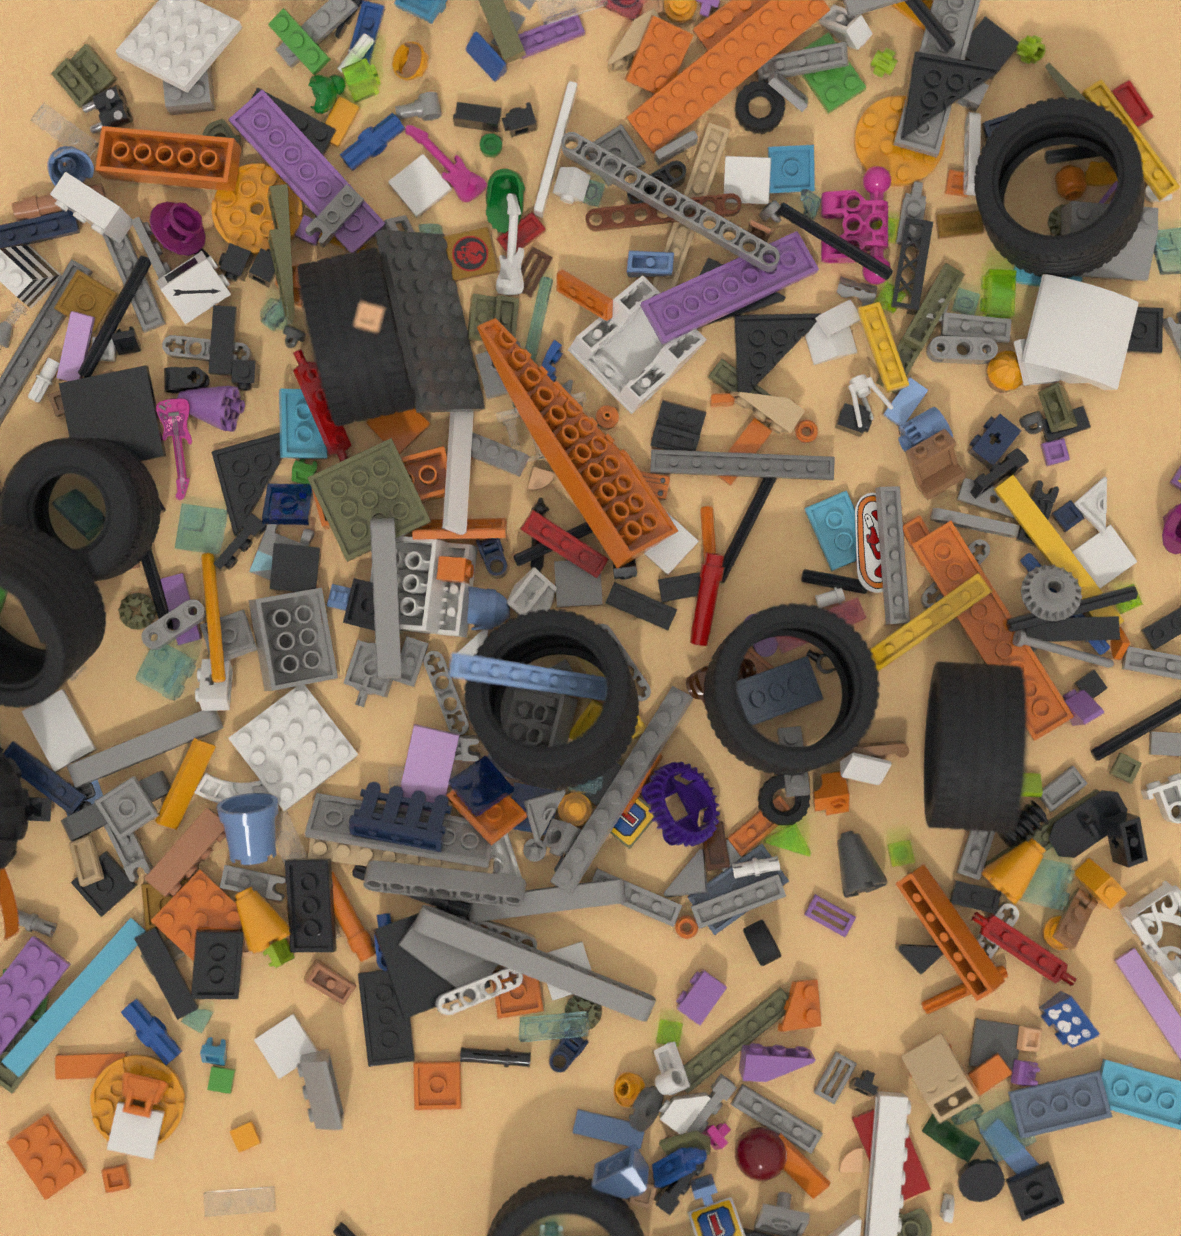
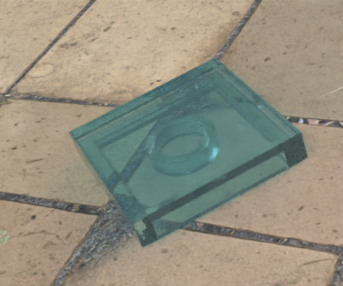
(1001, 1132)

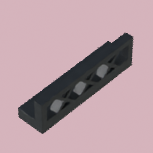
(918, 269)

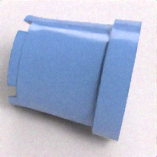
(249, 826)

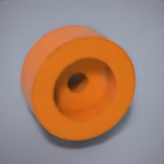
(607, 422)

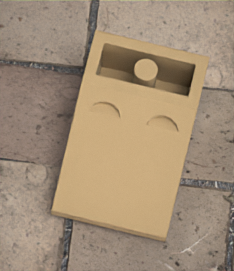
(940, 1077)

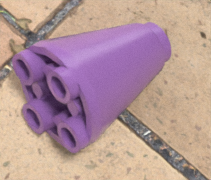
(215, 405)

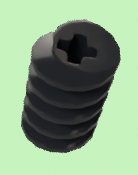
(1027, 820)

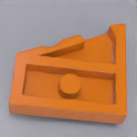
(802, 1006)

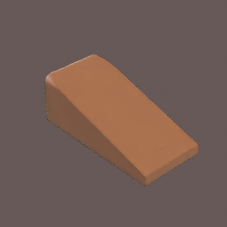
(759, 230)
(329, 982)

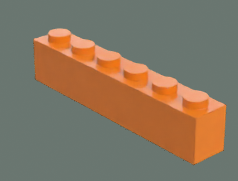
(950, 932)

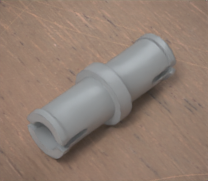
(34, 923)

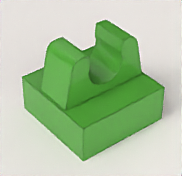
(301, 471)

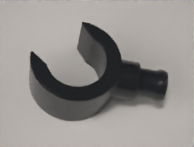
(816, 657)

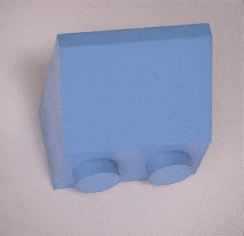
(622, 1174)

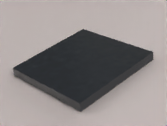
(115, 409)
(412, 981)

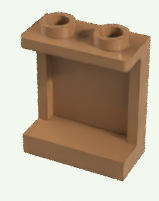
(935, 464)

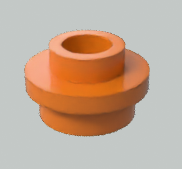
(806, 424)
(686, 934)

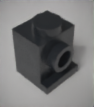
(520, 121)

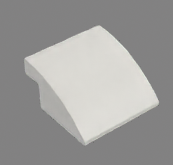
(1079, 332)
(425, 601)

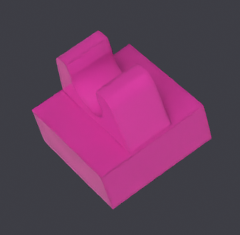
(717, 1135)

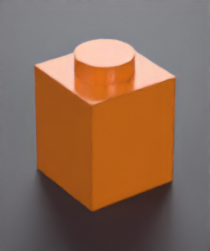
(455, 569)

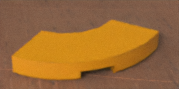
(1100, 174)

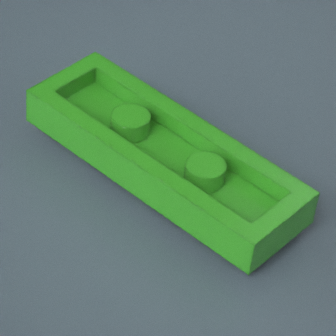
(299, 41)

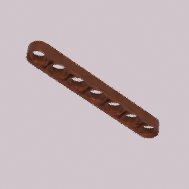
(652, 217)

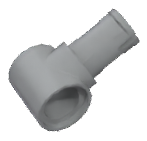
(425, 106)

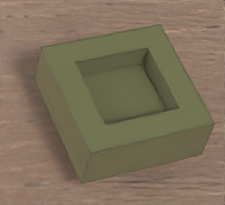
(1125, 768)

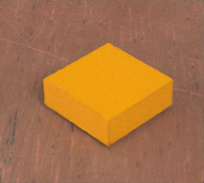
(245, 1136)

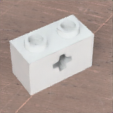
(213, 695)

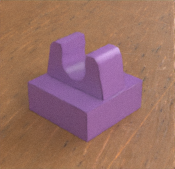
(706, 6)
(1024, 1072)

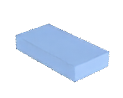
(905, 402)

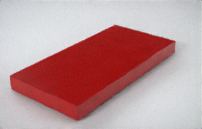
(914, 1174)

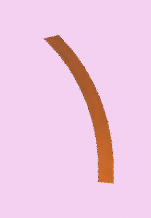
(8, 906)

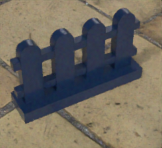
(399, 830)

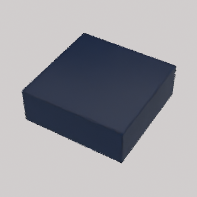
(1067, 516)

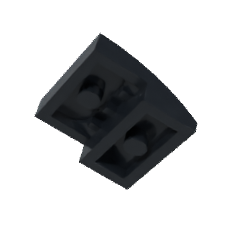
(678, 427)

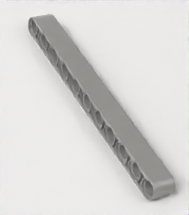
(663, 192)
(534, 963)

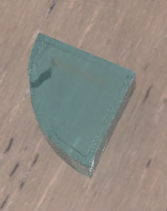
(810, 202)
(430, 228)
(198, 1019)
(967, 1114)

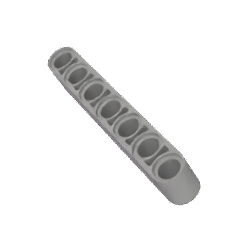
(385, 598)
(144, 747)
(445, 883)
(554, 900)

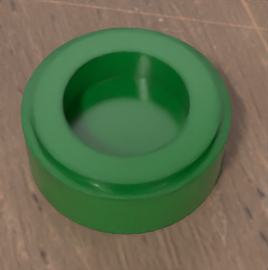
(490, 145)

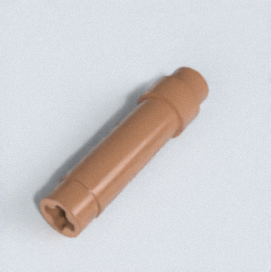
(42, 205)

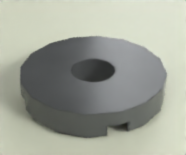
(646, 1108)

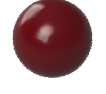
(760, 1154)

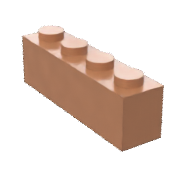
(187, 853)

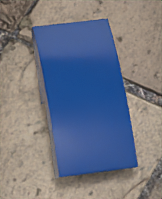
(552, 356)

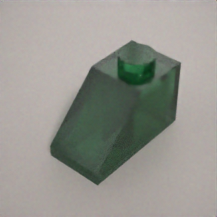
(951, 1138)

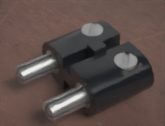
(112, 109)

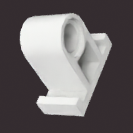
(1166, 795)

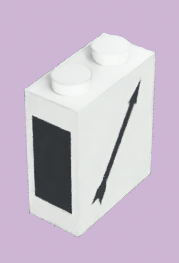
(194, 287)

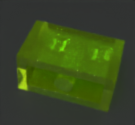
(361, 80)
(999, 293)

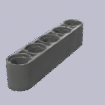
(91, 818)

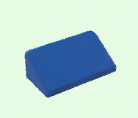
(486, 57)

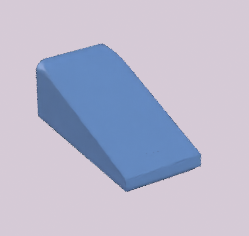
(649, 263)

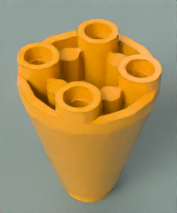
(1015, 869)
(259, 921)

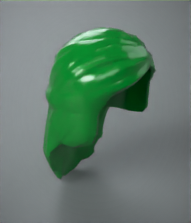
(498, 187)

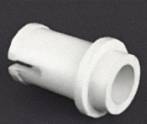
(830, 598)

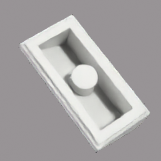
(864, 768)

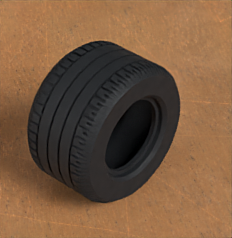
(120, 477)

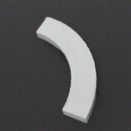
(218, 789)

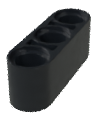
(664, 176)

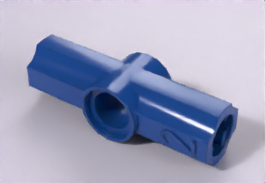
(372, 141)
(151, 1031)

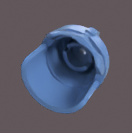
(77, 164)
(486, 608)

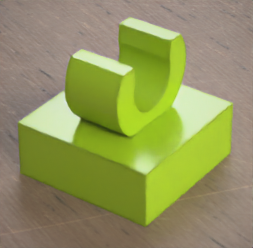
(279, 953)

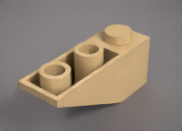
(629, 44)
(777, 411)

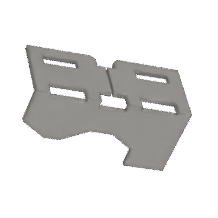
(864, 296)

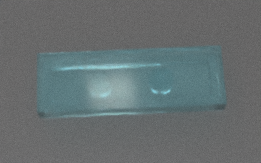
(553, 1026)

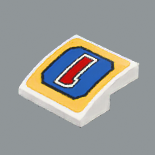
(716, 1219)

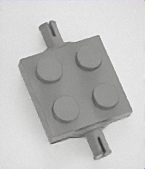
(363, 673)

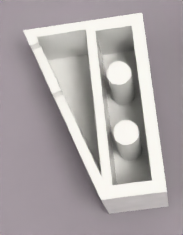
(91, 207)

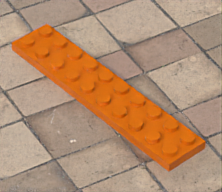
(722, 69)
(949, 566)

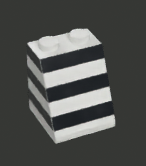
(26, 273)

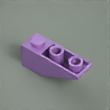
(766, 1063)

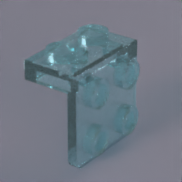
(80, 513)
(166, 671)
(1050, 885)

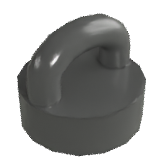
(294, 333)
(1030, 419)

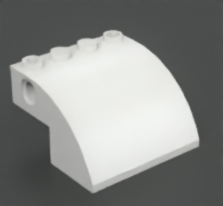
(627, 352)

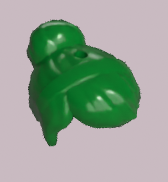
(326, 91)

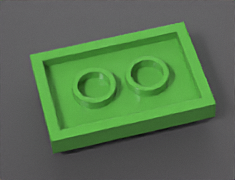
(835, 85)

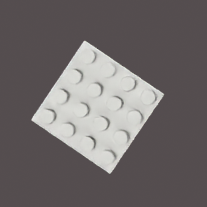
(179, 41)
(293, 746)

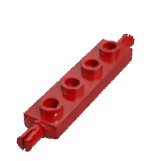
(334, 436)
(1023, 948)

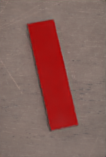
(564, 544)

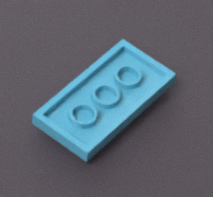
(1142, 1093)

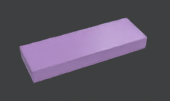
(75, 345)

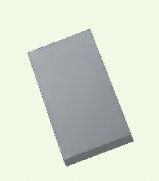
(447, 961)

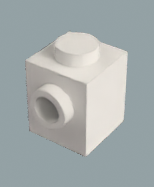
(571, 184)

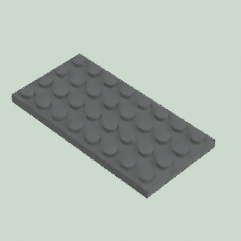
(429, 322)

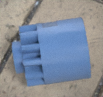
(922, 428)

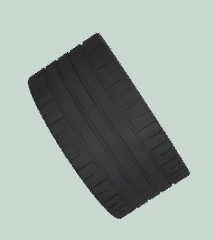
(1048, 125)
(356, 367)
(63, 603)
(843, 648)
(975, 747)
(595, 750)
(564, 1196)

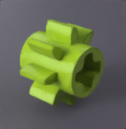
(1031, 49)
(884, 62)

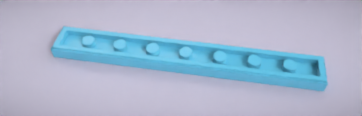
(73, 998)

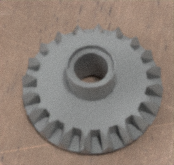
(1048, 604)

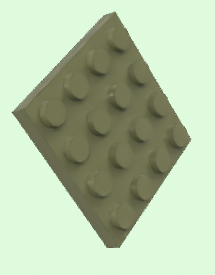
(368, 488)

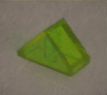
(789, 839)

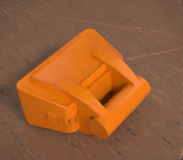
(142, 1089)

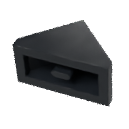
(919, 956)

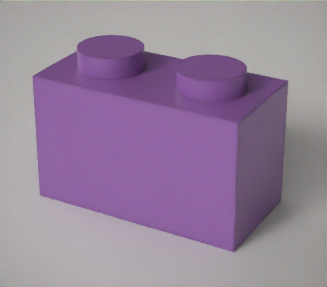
(700, 996)

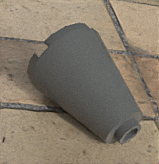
(858, 866)

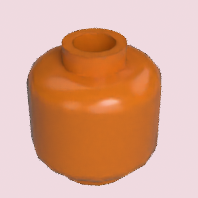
(1070, 182)

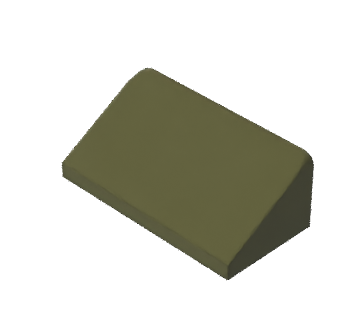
(1057, 408)
(691, 1139)

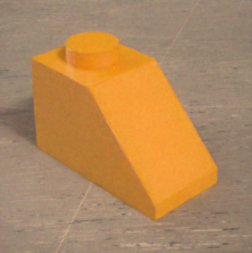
(1099, 884)

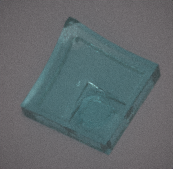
(1168, 251)
(201, 529)

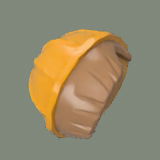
(410, 61)
(1004, 372)

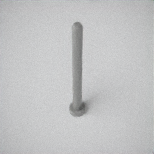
(1021, 639)

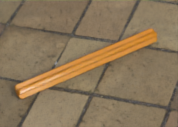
(213, 618)

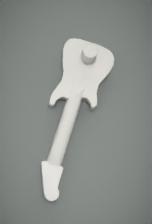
(510, 276)

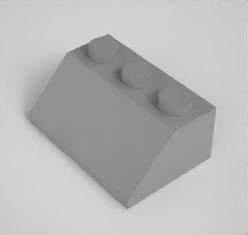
(321, 1090)

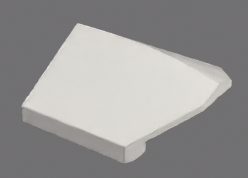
(831, 348)
(532, 593)

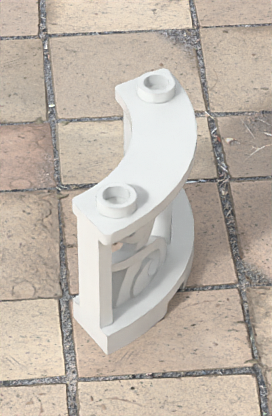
(1140, 924)

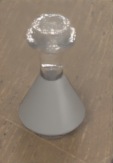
(6, 326)

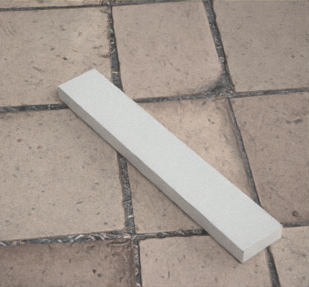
(555, 149)
(458, 472)

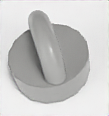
(770, 212)

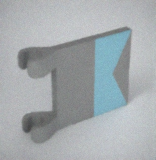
(263, 559)

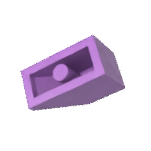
(1082, 707)

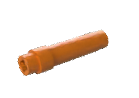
(358, 938)

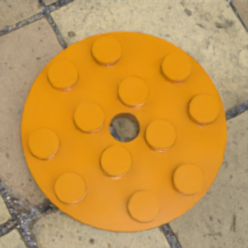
(875, 144)
(234, 214)
(108, 1092)

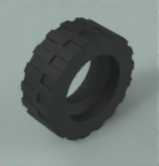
(754, 124)
(774, 815)

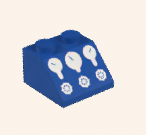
(1068, 1020)

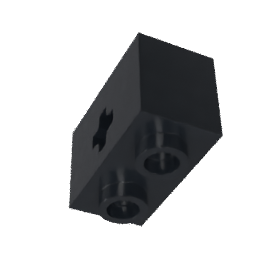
(1126, 839)

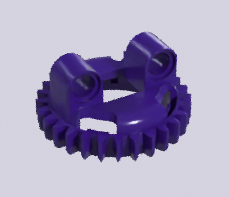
(694, 796)

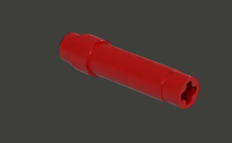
(711, 575)

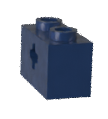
(1005, 434)

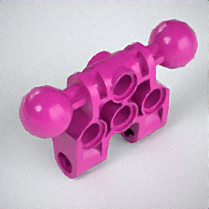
(835, 206)

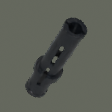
(495, 1057)

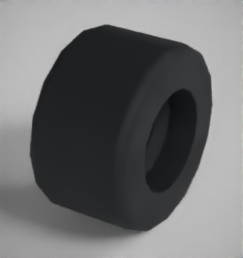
(762, 942)

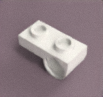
(672, 1076)

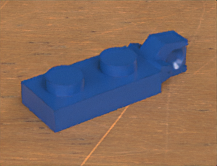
(677, 1165)

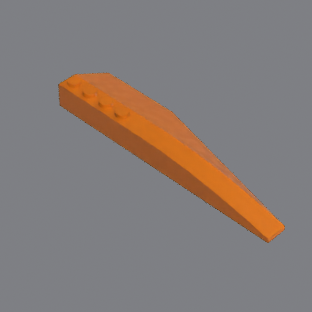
(586, 460)

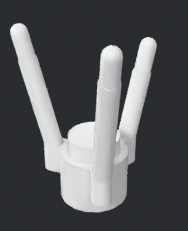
(860, 387)

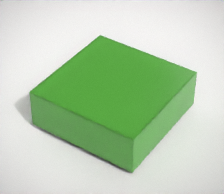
(221, 1079)

